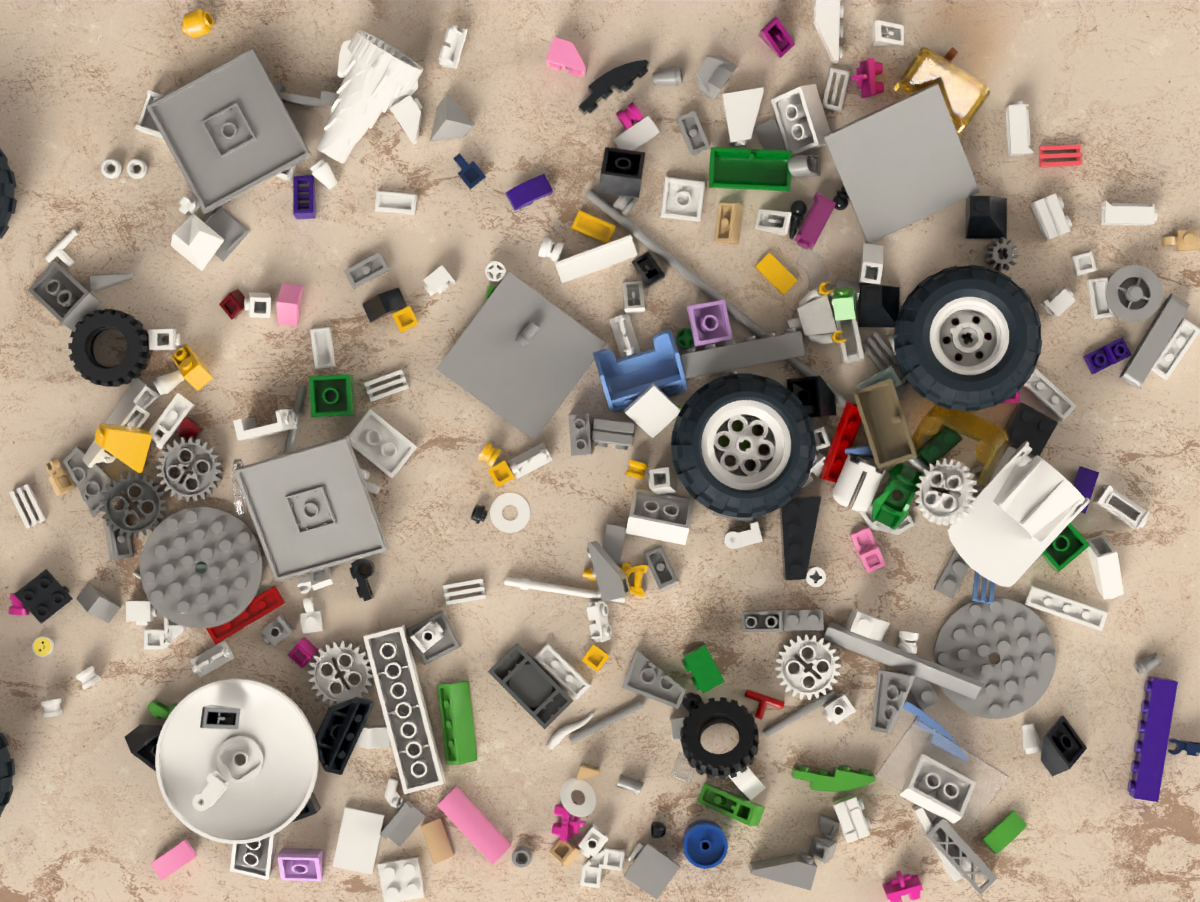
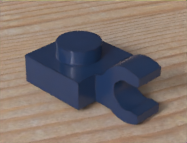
(470, 172)
(1192, 748)

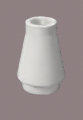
(324, 174)
(168, 382)
(1031, 740)

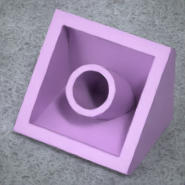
(709, 323)
(301, 864)

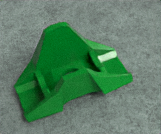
(888, 510)

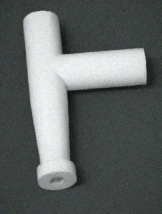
(58, 250)

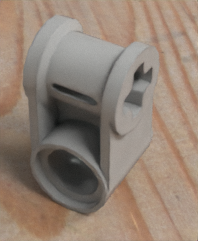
(804, 166)

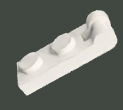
(170, 420)

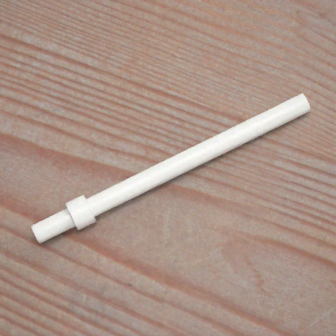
(526, 584)

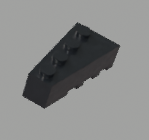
(798, 527)

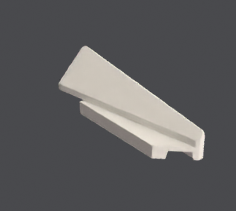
(128, 413)

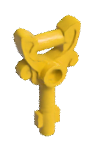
(639, 570)

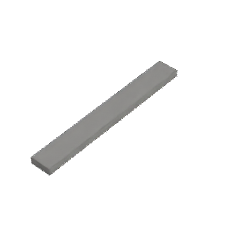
(903, 661)

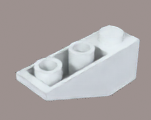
(827, 23)

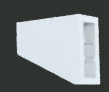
(741, 114)
(1105, 567)
(867, 625)

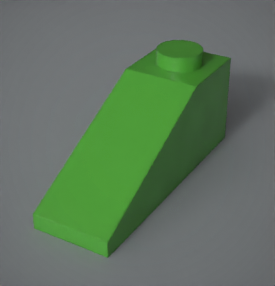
(731, 805)

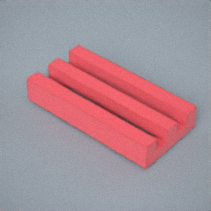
(1077, 155)

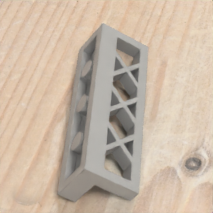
(964, 852)

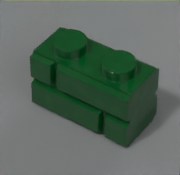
(939, 445)

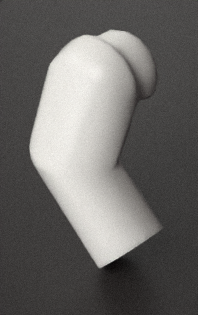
(391, 794)

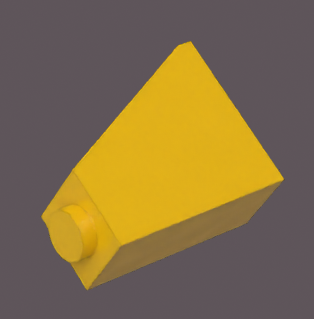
(125, 443)

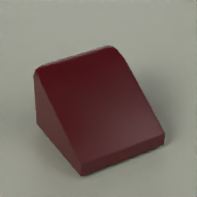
(233, 303)
(189, 428)

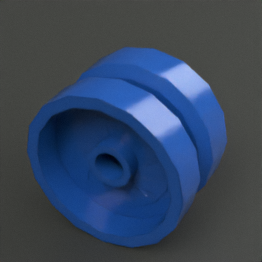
(711, 854)

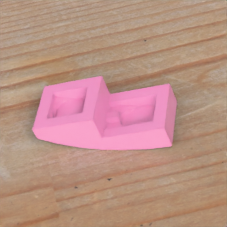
(867, 549)
(174, 859)

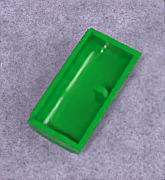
(749, 169)

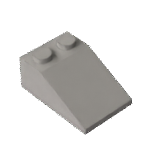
(64, 295)
(254, 857)
(787, 869)

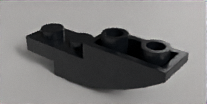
(617, 78)

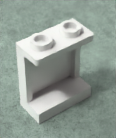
(248, 429)

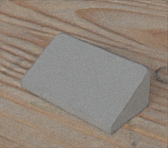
(118, 546)

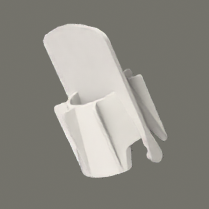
(1015, 518)

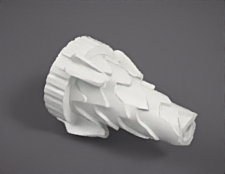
(373, 81)

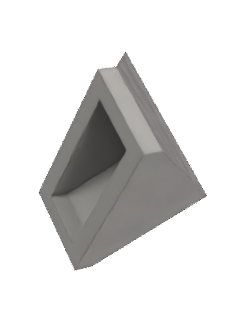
(450, 121)

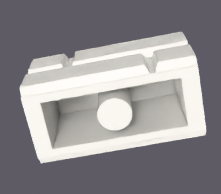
(1051, 216)
(851, 818)

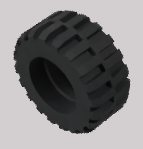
(84, 340)
(714, 713)

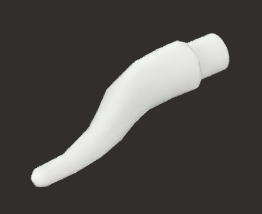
(562, 732)

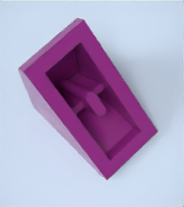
(776, 37)

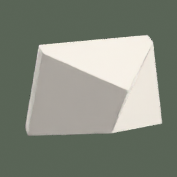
(196, 241)

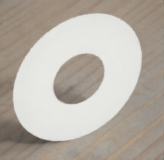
(510, 499)
(590, 798)

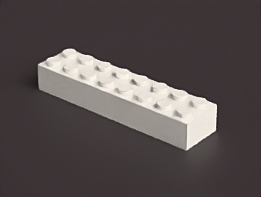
(404, 709)

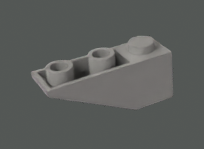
(610, 578)

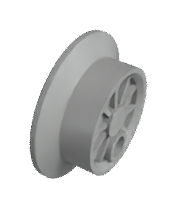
(1134, 293)

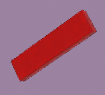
(842, 439)
(258, 608)

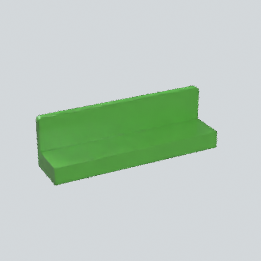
(457, 723)

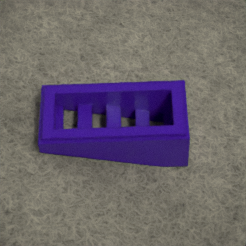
(308, 210)

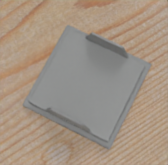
(228, 228)

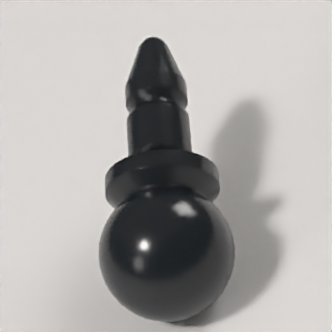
(841, 199)
(798, 209)

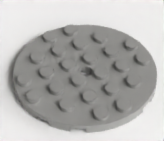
(207, 597)
(1024, 652)

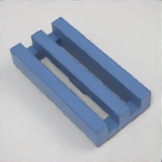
(983, 591)

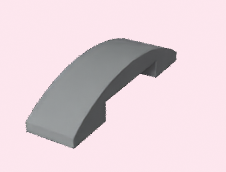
(326, 98)

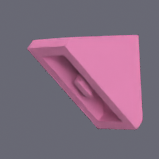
(289, 304)

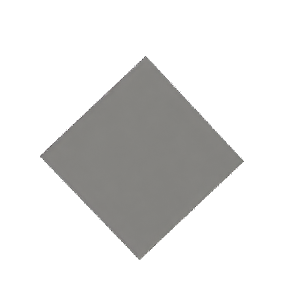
(229, 130)
(901, 163)
(515, 380)
(311, 508)

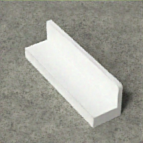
(596, 259)
(926, 818)

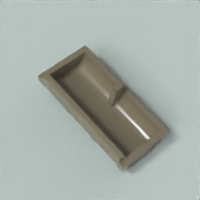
(885, 424)

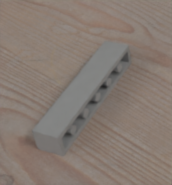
(742, 354)

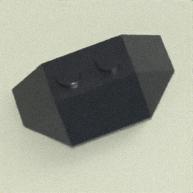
(341, 732)

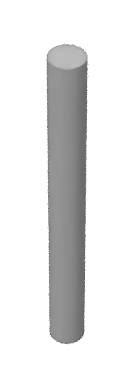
(297, 409)
(799, 713)
(606, 721)

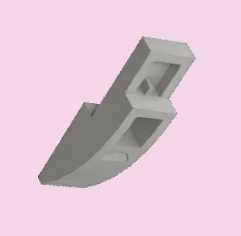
(783, 620)

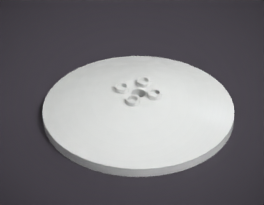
(264, 790)

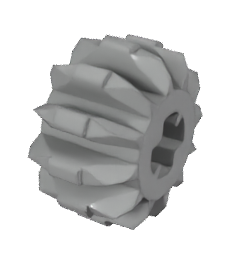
(1008, 254)

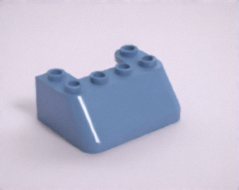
(632, 375)

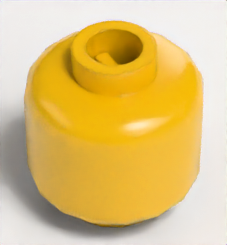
(197, 23)

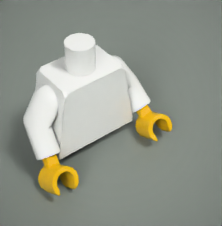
(816, 317)

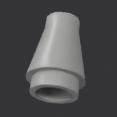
(669, 76)

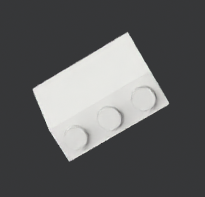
(801, 119)
(659, 516)
(938, 789)

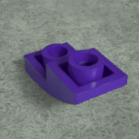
(529, 191)
(1107, 355)
(1085, 483)

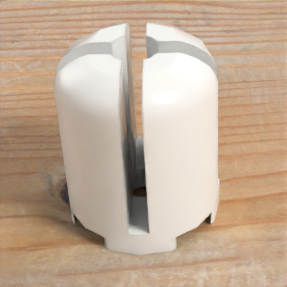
(848, 481)

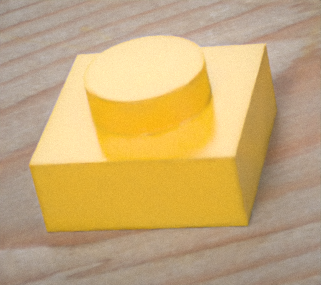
(405, 319)
(501, 473)
(595, 657)

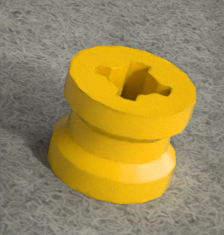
(489, 454)
(636, 469)

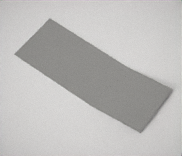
(770, 135)

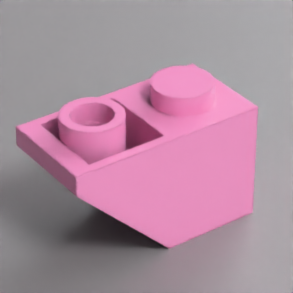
(565, 56)

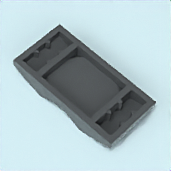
(530, 686)

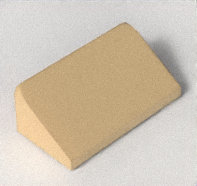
(728, 223)
(437, 840)

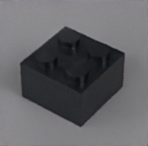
(621, 172)
(1029, 426)

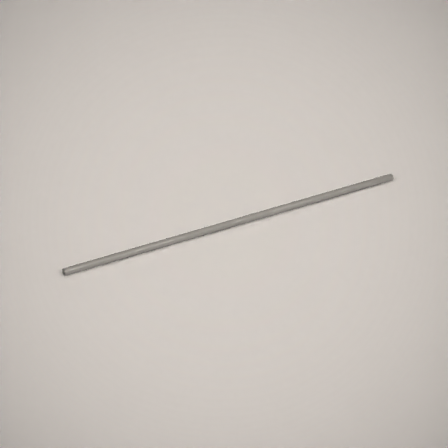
(716, 296)

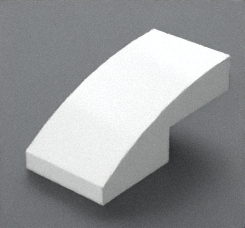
(637, 135)

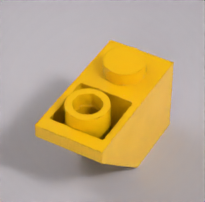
(191, 367)

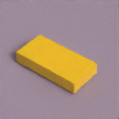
(593, 227)
(776, 274)

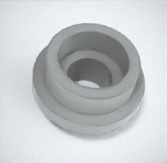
(521, 863)

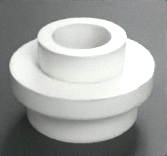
(131, 166)
(105, 168)

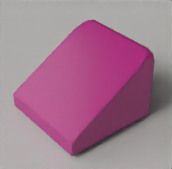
(303, 652)

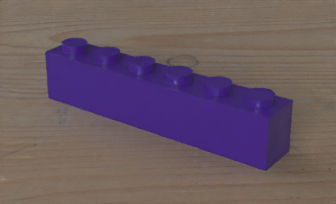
(1152, 739)

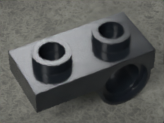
(364, 590)

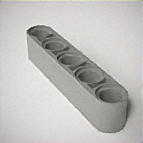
(1154, 341)

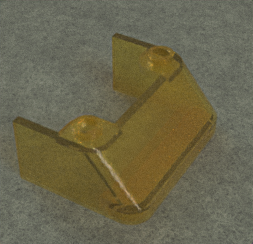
(960, 91)
(991, 437)

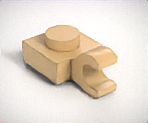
(1184, 240)
(60, 480)

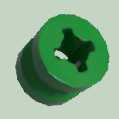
(681, 338)

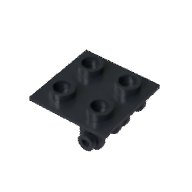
(43, 596)

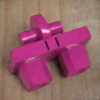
(866, 78)
(569, 825)
(902, 886)

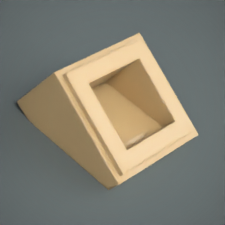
(587, 771)
(565, 852)

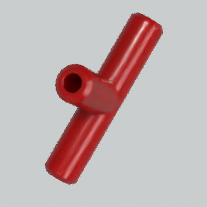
(763, 702)

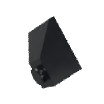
(986, 217)
(878, 306)
(814, 395)
(143, 743)
(1061, 747)

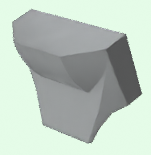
(714, 75)

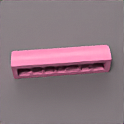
(474, 825)

